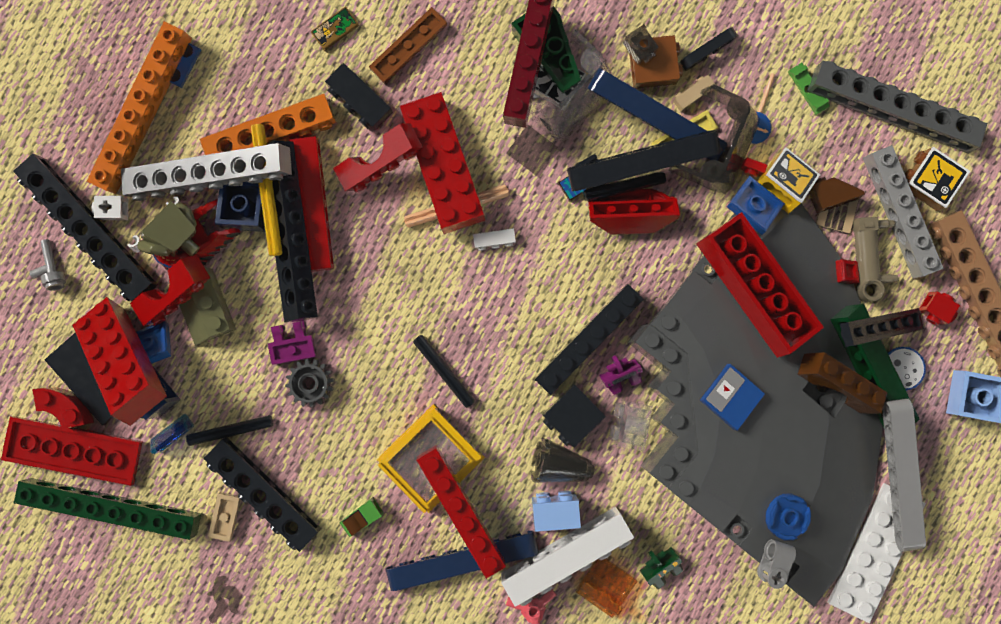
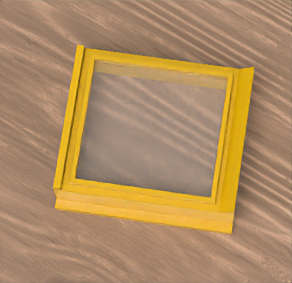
(426, 432)

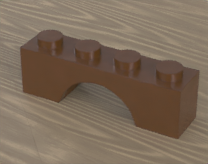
(828, 372)

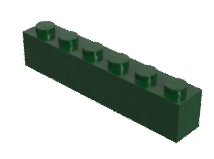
(871, 358)

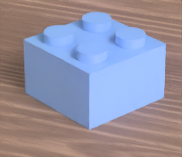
(975, 396)
(555, 511)

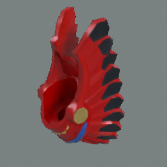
(209, 245)

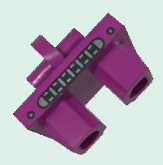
(620, 371)

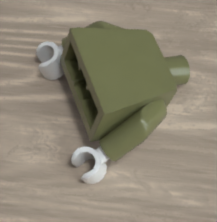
(169, 232)

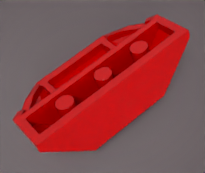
(634, 212)

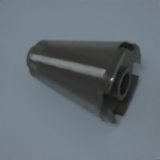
(559, 464)

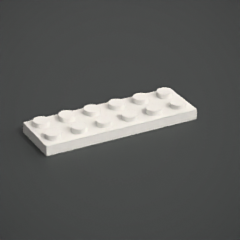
(869, 562)

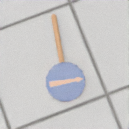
(764, 126)

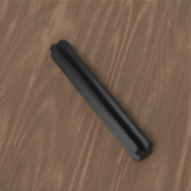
(624, 186)
(444, 371)
(229, 430)

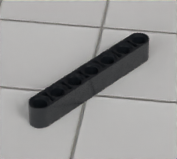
(644, 160)

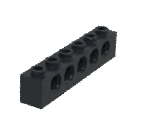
(243, 465)

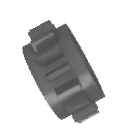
(299, 389)

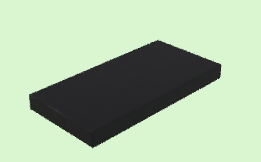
(74, 370)

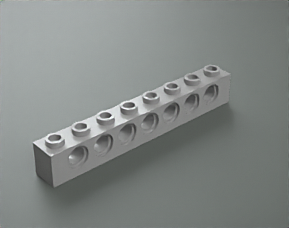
(169, 176)

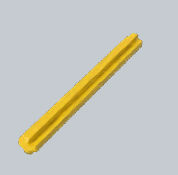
(267, 199)

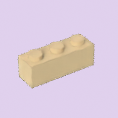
(692, 93)

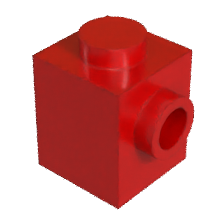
(939, 308)

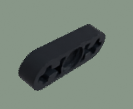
(710, 47)

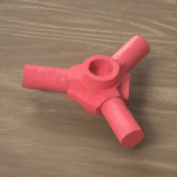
(535, 609)

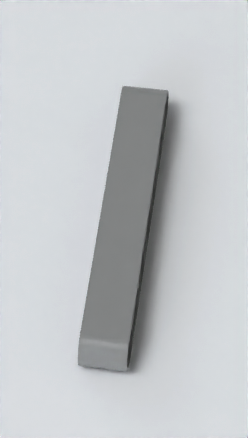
(904, 475)

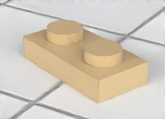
(224, 517)

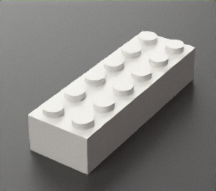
(566, 556)

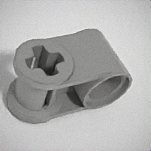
(776, 561)

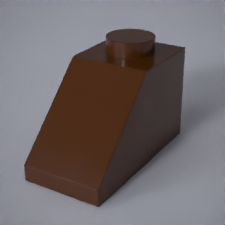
(833, 193)

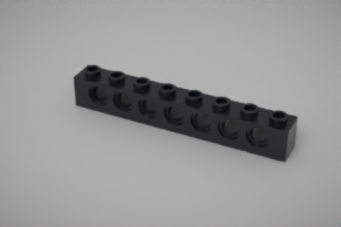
(29, 175)
(294, 263)

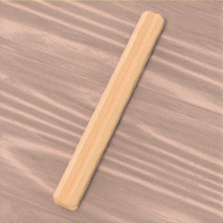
(430, 214)

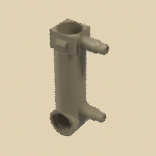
(867, 256)

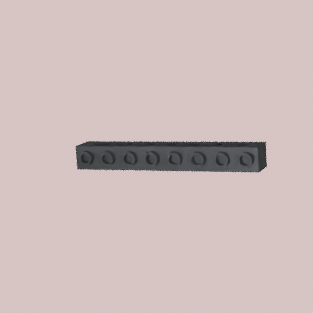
(905, 117)

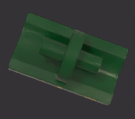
(660, 565)

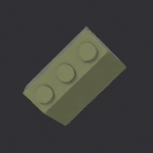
(207, 312)

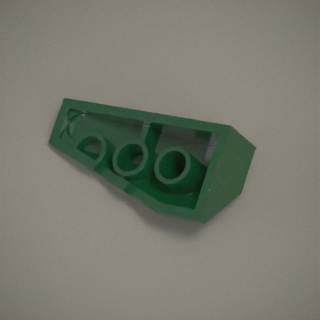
(557, 56)

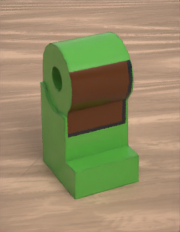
(362, 517)

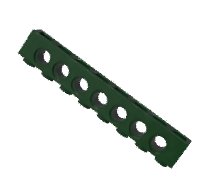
(107, 508)

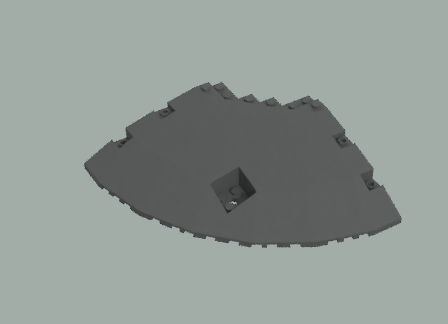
(794, 435)

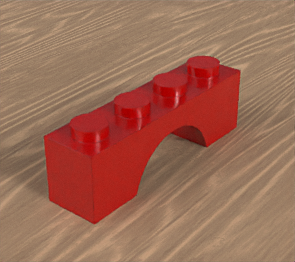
(398, 145)
(185, 278)

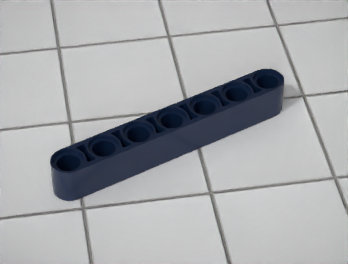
(646, 108)
(456, 562)

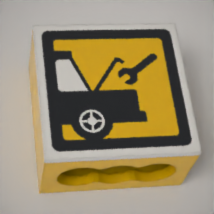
(789, 179)

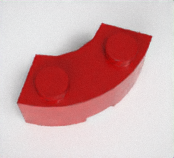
(63, 406)

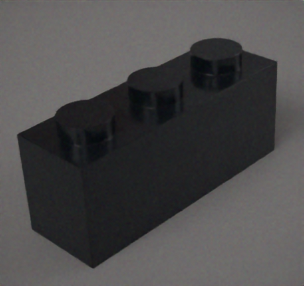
(358, 97)

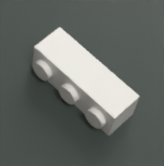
(494, 239)

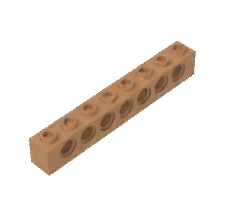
(983, 282)

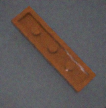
(408, 45)

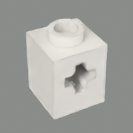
(118, 211)

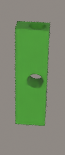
(803, 79)

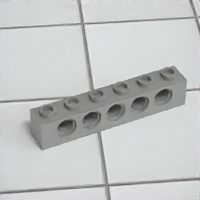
(902, 208)

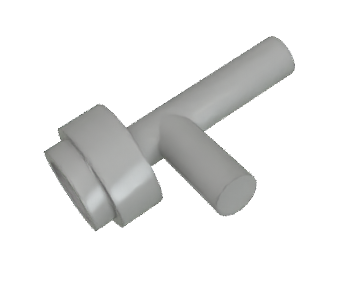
(50, 278)

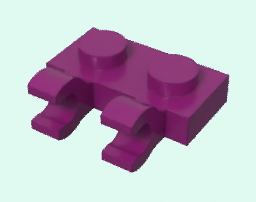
(291, 349)

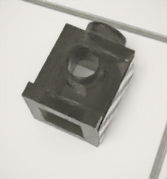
(640, 53)

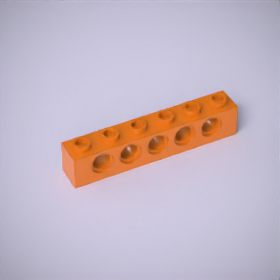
(277, 120)

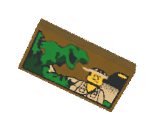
(335, 28)

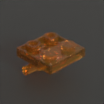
(606, 586)

